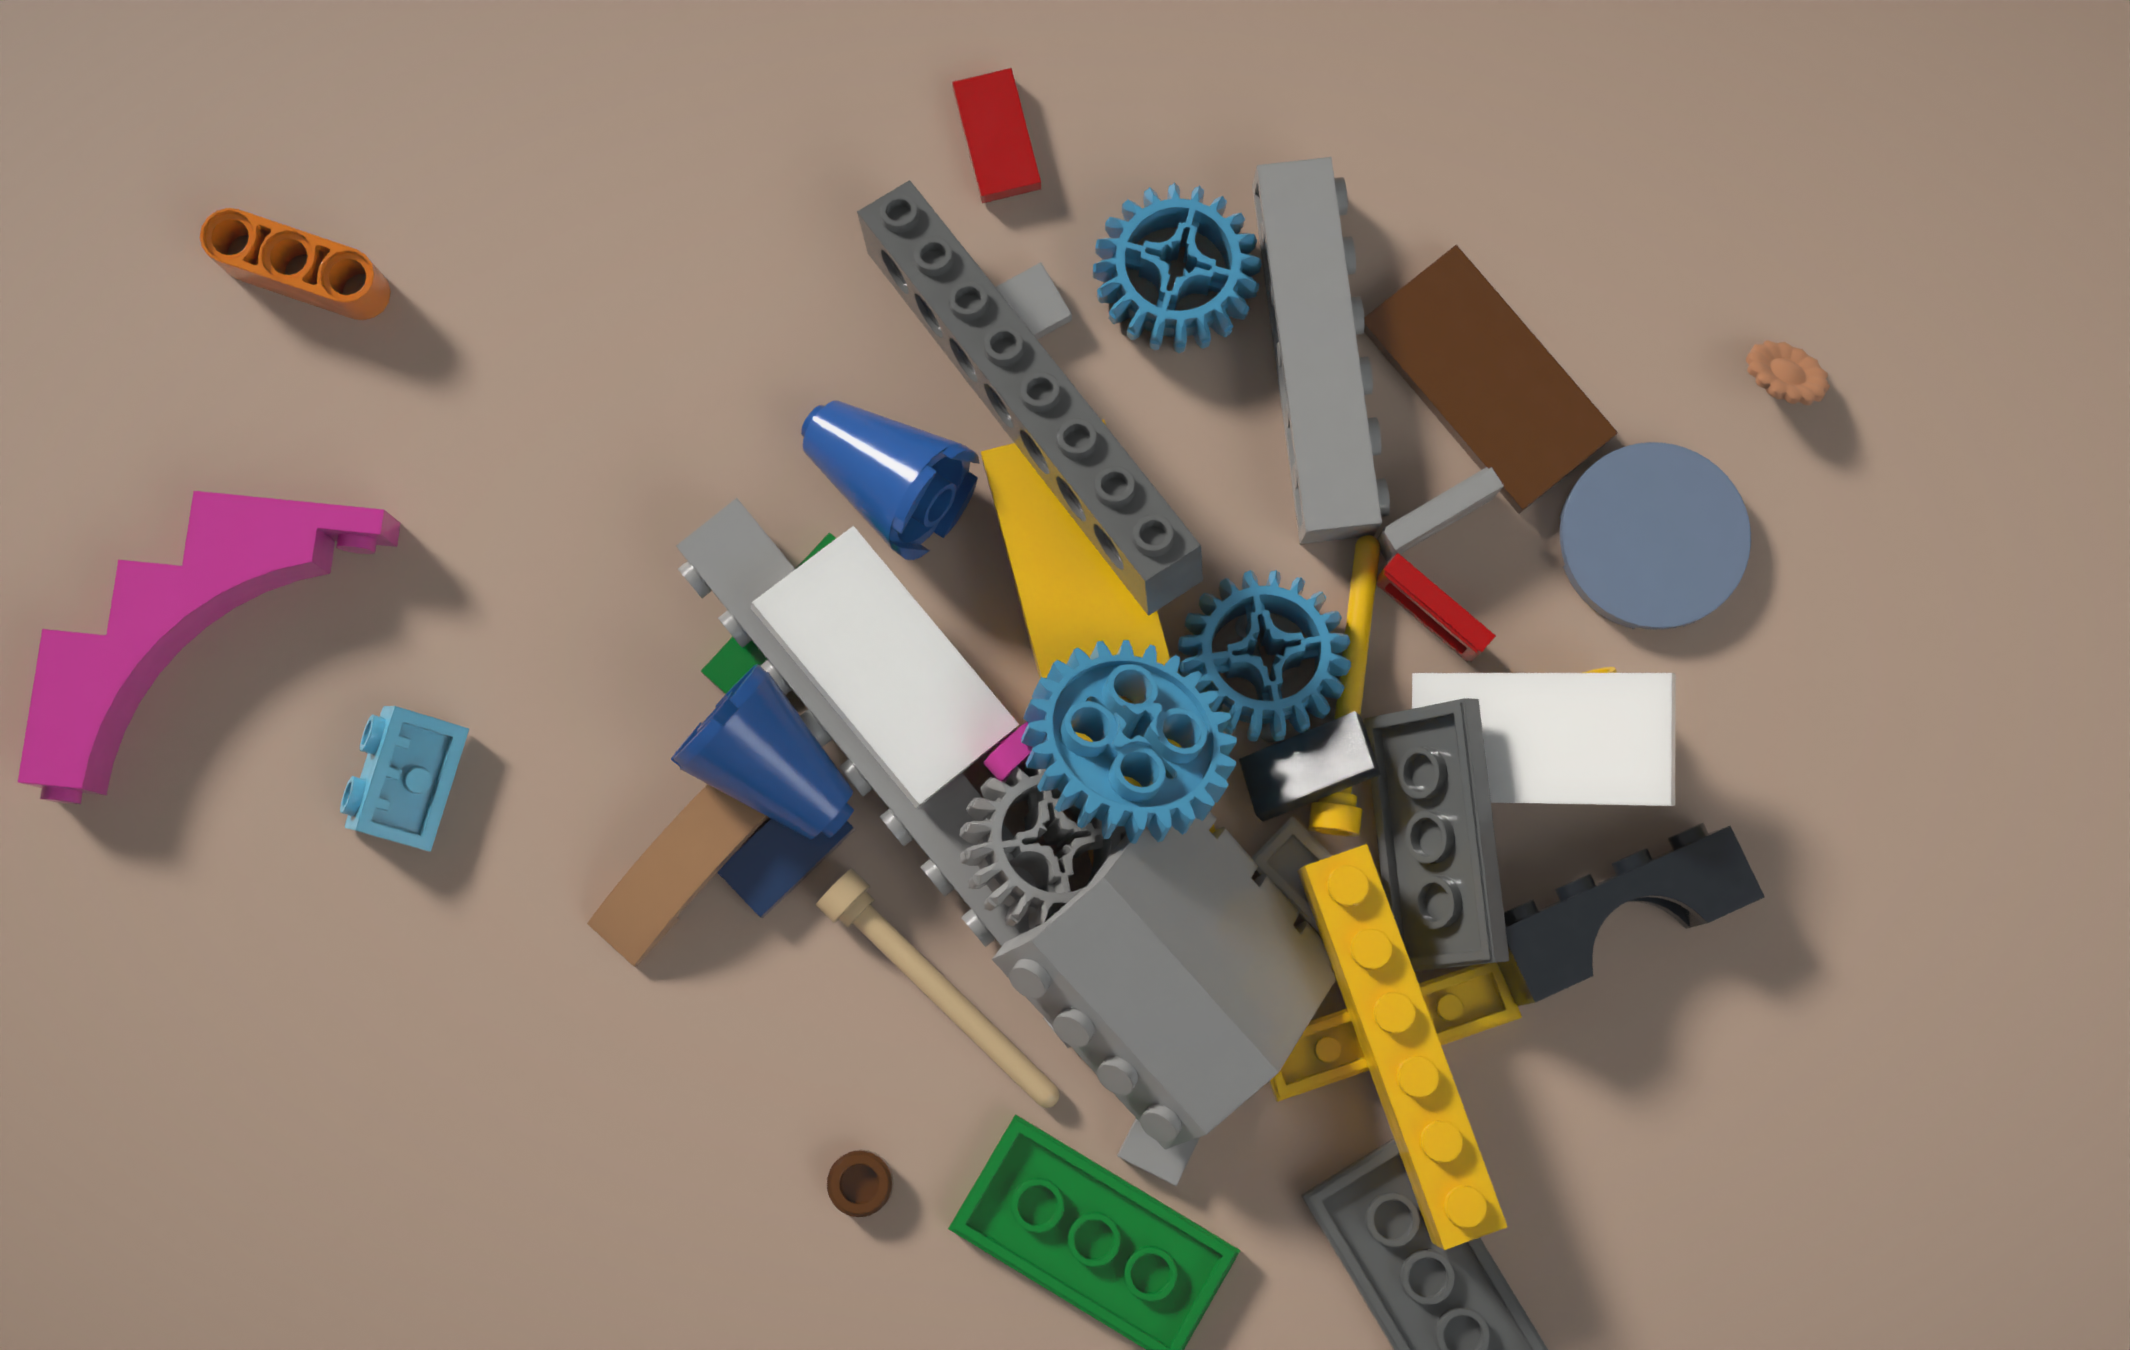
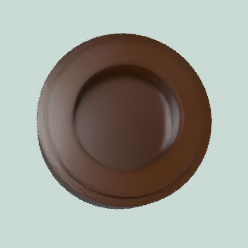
(860, 1183)

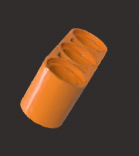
(272, 248)

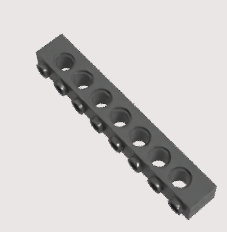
(1032, 399)

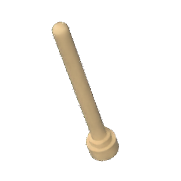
(852, 905)

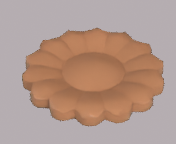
(1787, 373)

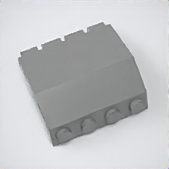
(1175, 978)

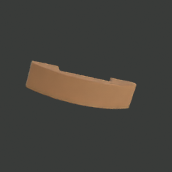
(673, 872)

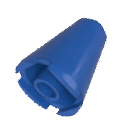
(891, 473)
(767, 758)

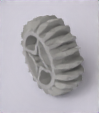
(1049, 870)

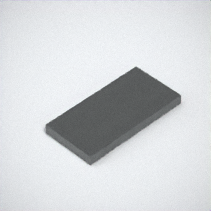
(1438, 834)
(1409, 1284)

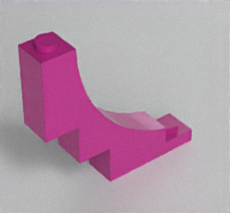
(232, 553)

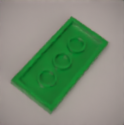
(1094, 1239)

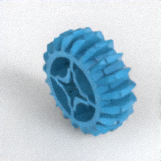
(1155, 259)
(1288, 649)

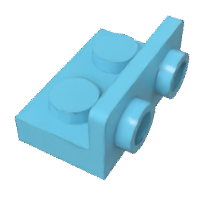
(403, 777)

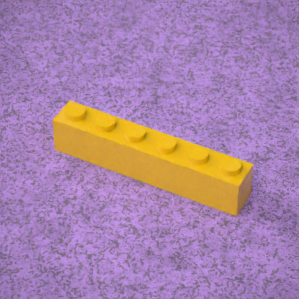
(1401, 1048)

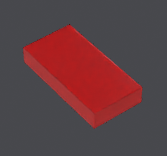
(996, 135)
(1434, 608)

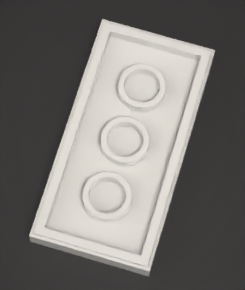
(884, 666)
(1569, 734)

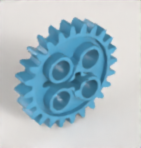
(1128, 741)

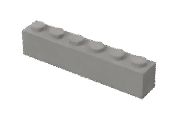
(1317, 350)

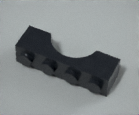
(1692, 882)

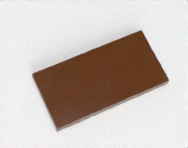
(1488, 378)

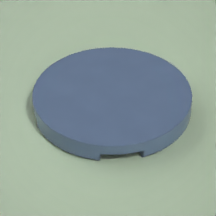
(1654, 536)

